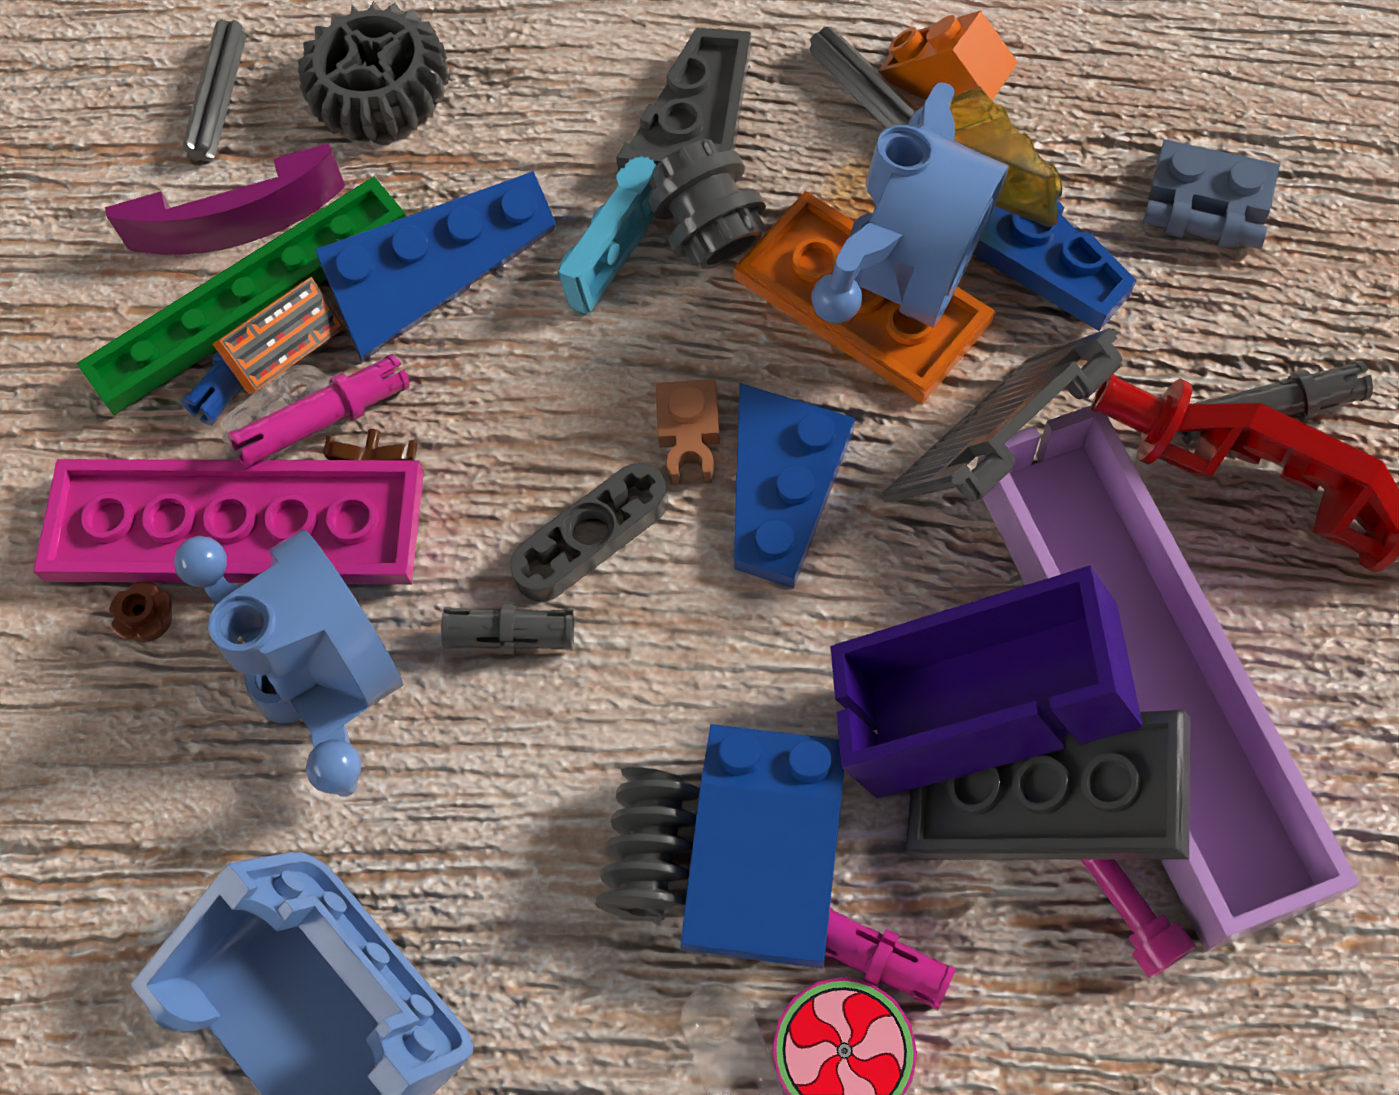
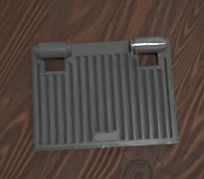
(1003, 415)

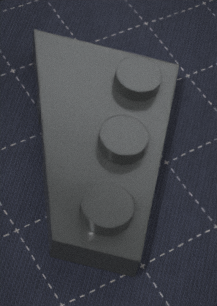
(699, 98)

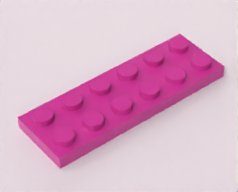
(131, 515)

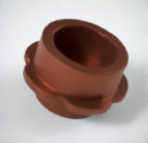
(151, 622)

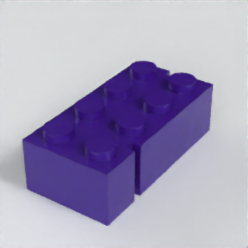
(984, 684)

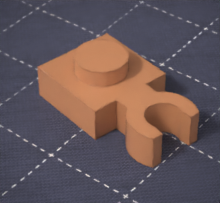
(688, 423)

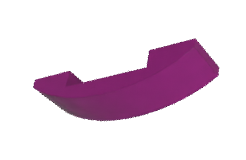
(232, 217)

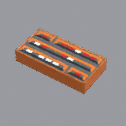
(279, 335)

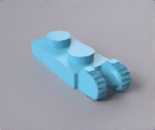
(610, 238)

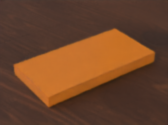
(896, 347)

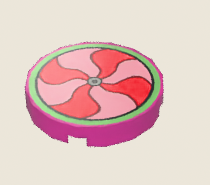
(844, 1041)

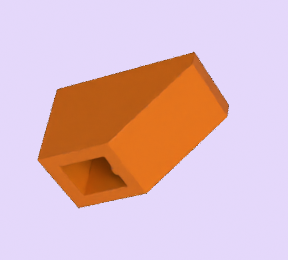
(954, 52)

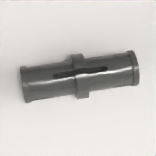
(507, 629)

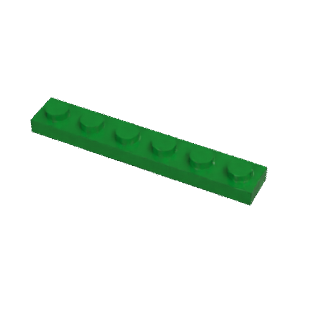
(190, 326)

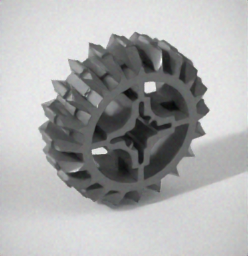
(373, 72)

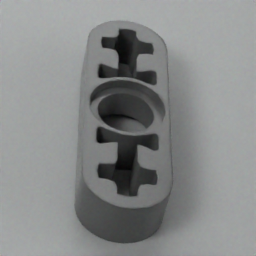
(543, 544)

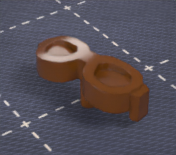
(343, 451)

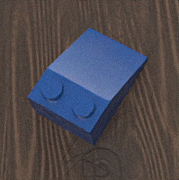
(764, 847)

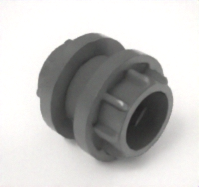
(702, 196)

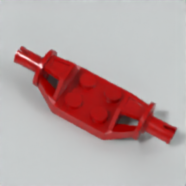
(1352, 480)

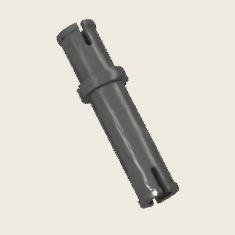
(1303, 393)

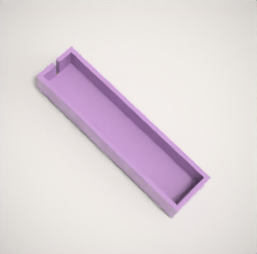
(1254, 826)

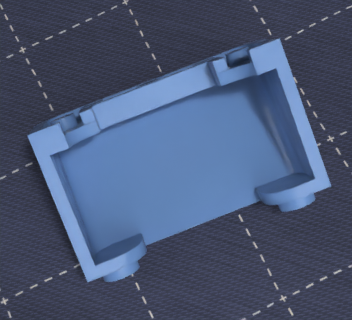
(302, 986)

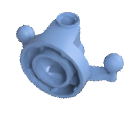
(925, 221)
(301, 638)

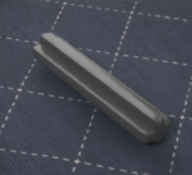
(861, 78)
(214, 91)

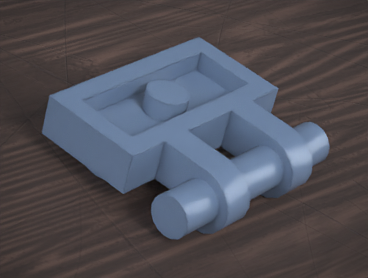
(1212, 183)

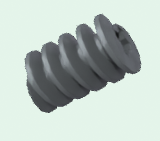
(647, 844)

